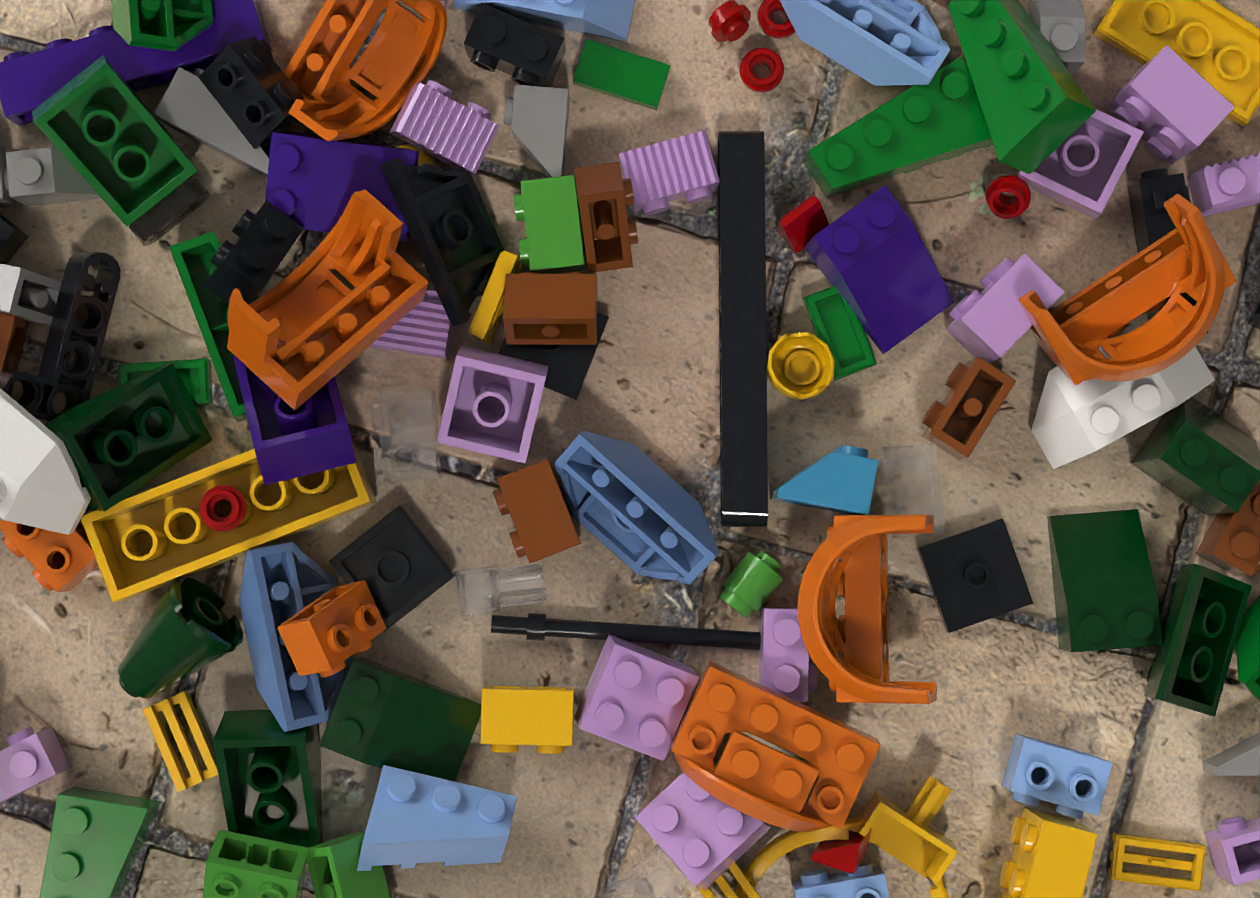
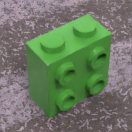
(254, 868)

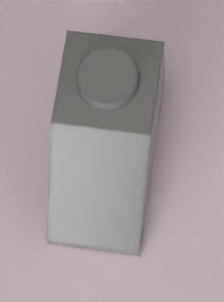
(1063, 28)
(540, 125)
(45, 178)
(27, 294)

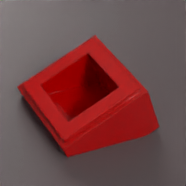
(802, 224)
(842, 854)

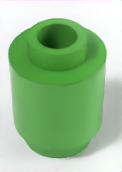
(751, 583)

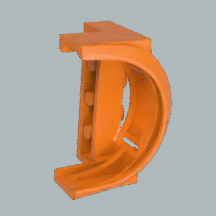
(388, 68)
(1173, 265)
(311, 320)
(864, 628)
(760, 777)

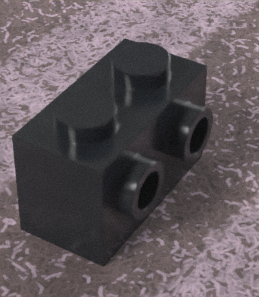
(514, 47)
(252, 90)
(254, 255)

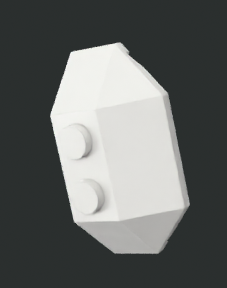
(1097, 412)
(37, 473)

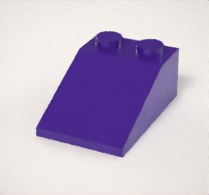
(317, 177)
(881, 269)
(297, 440)

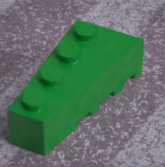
(1019, 81)
(904, 134)
(211, 313)
(94, 843)

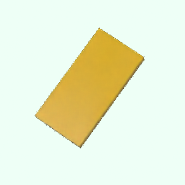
(1202, 33)

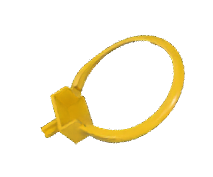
(894, 830)

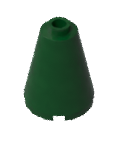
(178, 639)

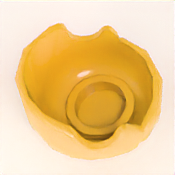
(800, 365)

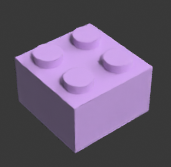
(1170, 106)
(1087, 164)
(994, 319)
(492, 404)
(636, 697)
(699, 830)

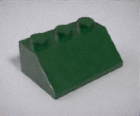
(1198, 639)

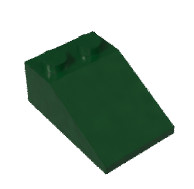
(131, 434)
(1103, 582)
(400, 722)
(269, 778)

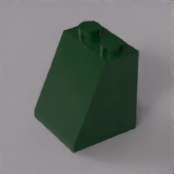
(1201, 458)

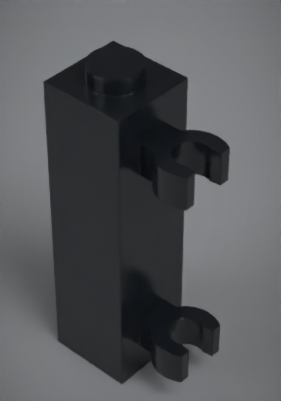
(1150, 215)

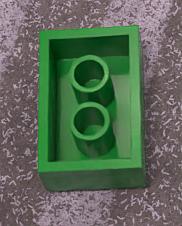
(114, 141)

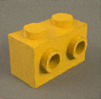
(527, 717)

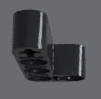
(66, 333)

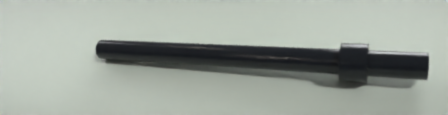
(537, 626)

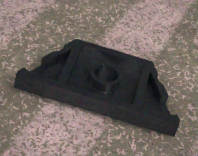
(448, 231)

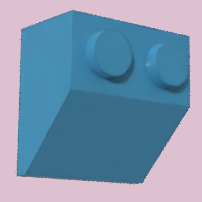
(834, 483)

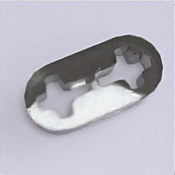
(170, 211)

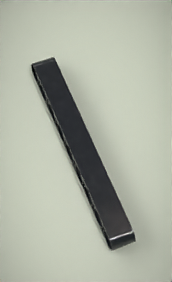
(742, 329)

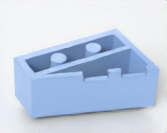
(434, 821)

